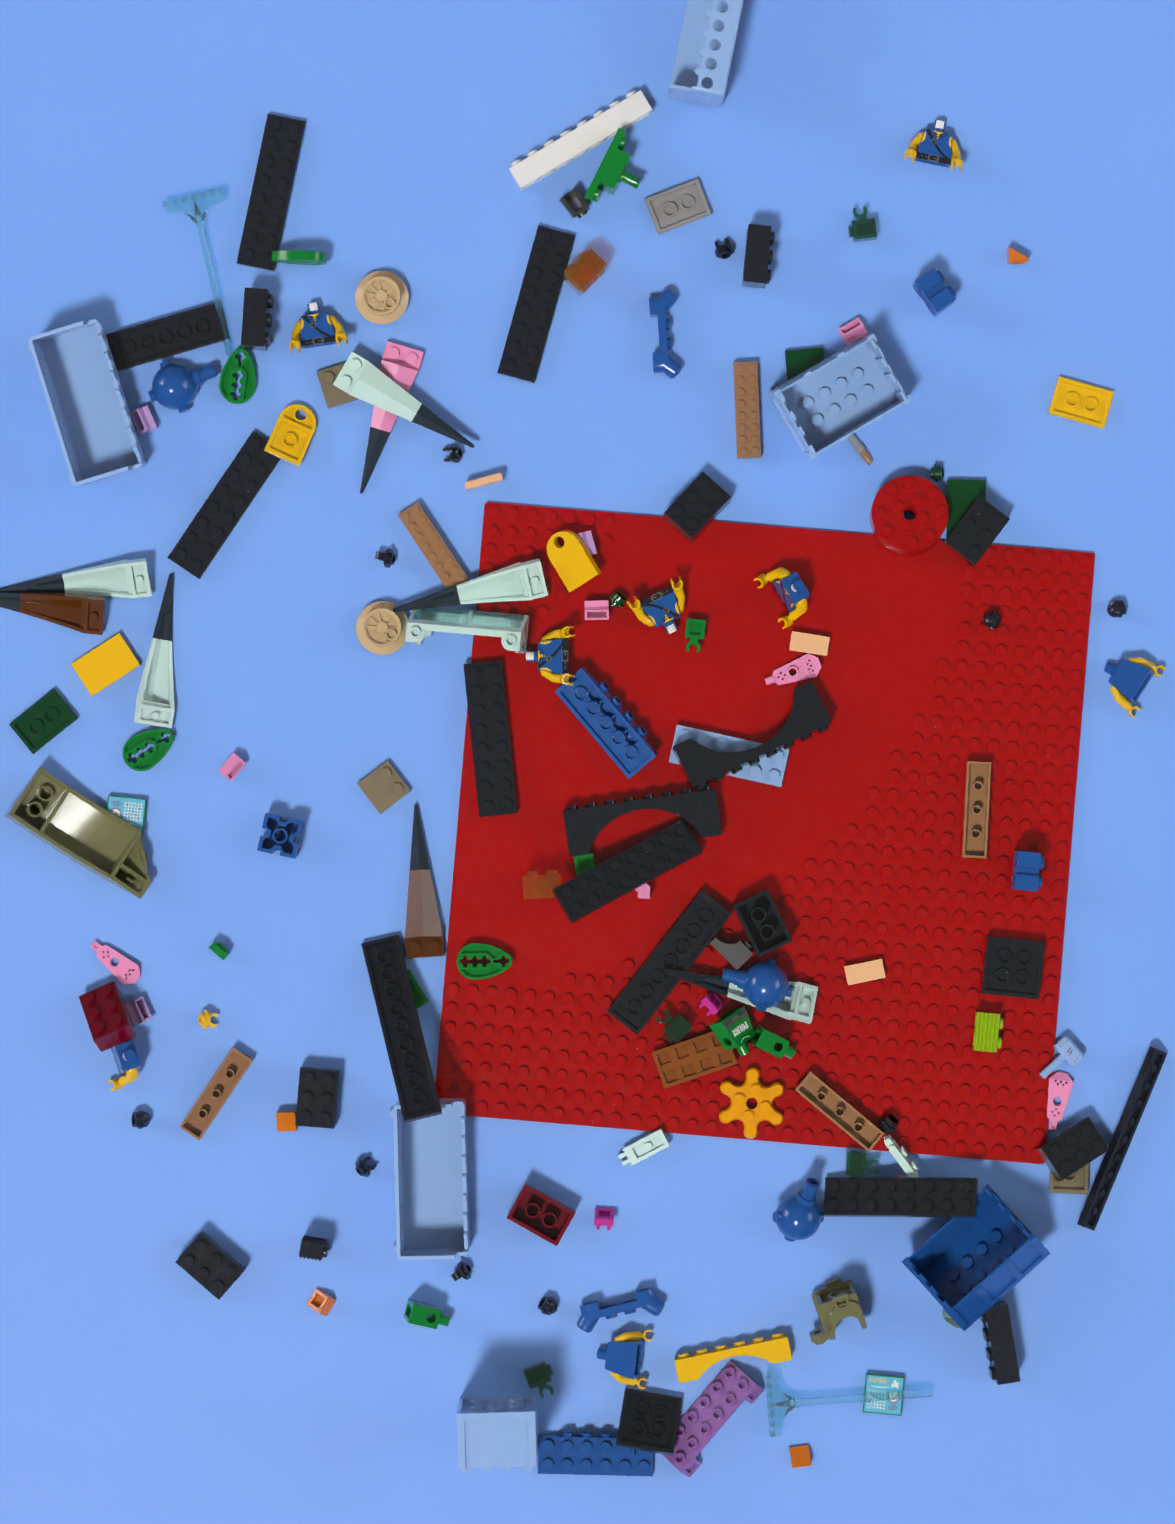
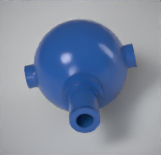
(177, 385)
(762, 984)
(799, 1214)

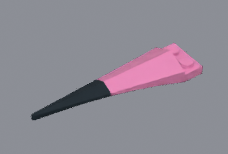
(402, 367)

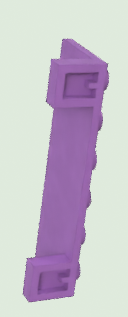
(710, 1414)

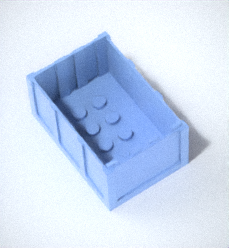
(839, 396)
(497, 1433)

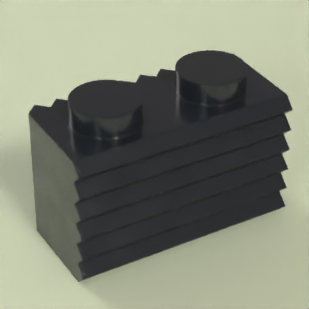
(313, 1248)

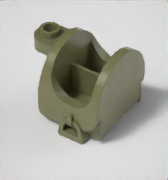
(832, 1305)

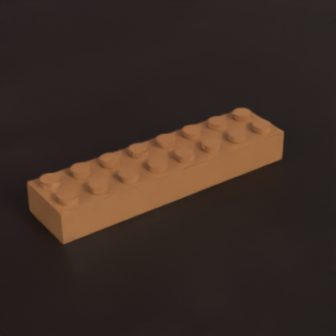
(747, 410)
(432, 546)
(976, 809)
(216, 1093)
(839, 1111)

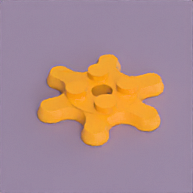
(751, 1089)

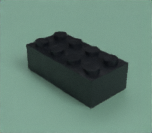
(1000, 1344)

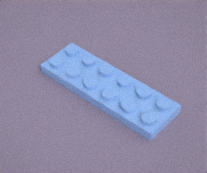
(767, 771)

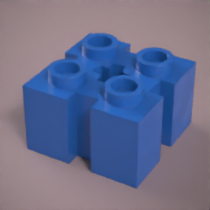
(934, 292)
(274, 825)
(1026, 871)

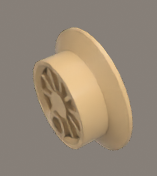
(381, 297)
(381, 628)

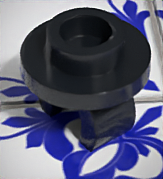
(724, 251)
(456, 453)
(388, 558)
(362, 1167)
(464, 1271)

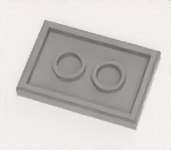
(678, 206)

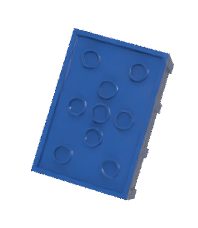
(976, 1259)

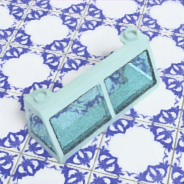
(511, 627)

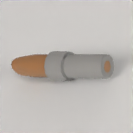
(860, 449)

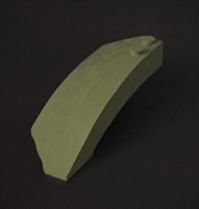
(82, 831)

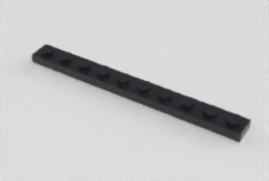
(1122, 1138)

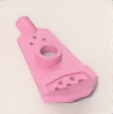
(801, 668)
(121, 968)
(1060, 1091)

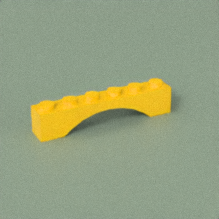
(693, 1366)

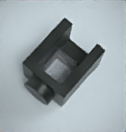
(574, 204)

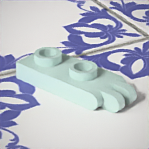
(644, 1147)
(900, 1155)

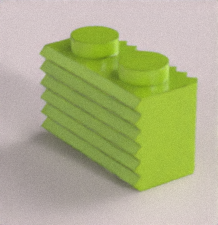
(987, 1032)

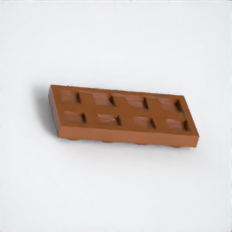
(692, 1059)

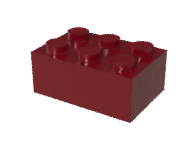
(107, 1016)
(541, 1214)

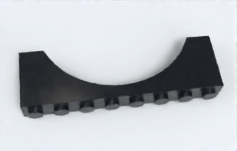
(708, 765)
(585, 824)

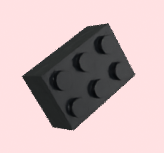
(758, 256)
(256, 319)
(697, 507)
(976, 531)
(762, 922)
(317, 1097)
(1073, 1149)
(210, 1265)

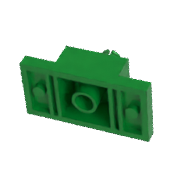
(612, 170)

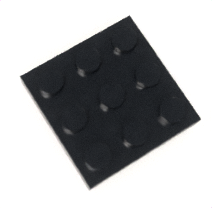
(1012, 967)
(648, 1421)

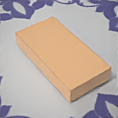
(483, 481)
(809, 643)
(864, 972)

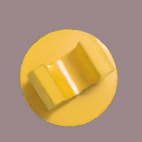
(204, 1019)

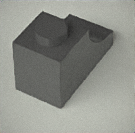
(734, 953)

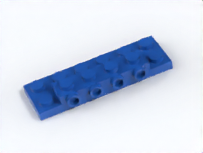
(607, 722)
(590, 1455)

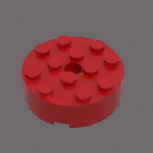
(914, 496)

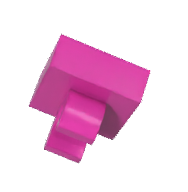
(712, 1002)
(604, 1217)

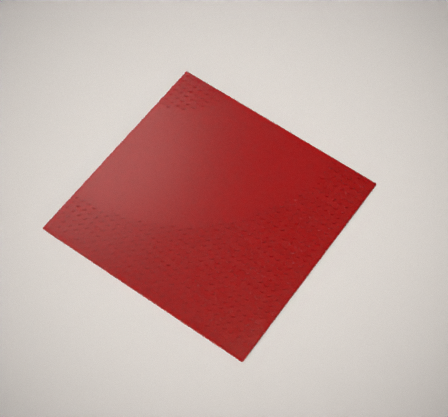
(849, 846)

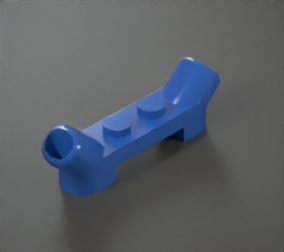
(658, 308)
(592, 1312)

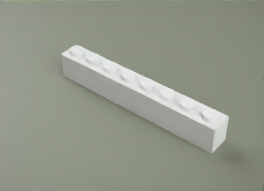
(580, 140)

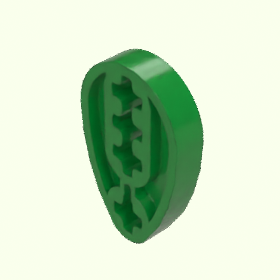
(299, 257)
(227, 378)
(150, 759)
(480, 950)

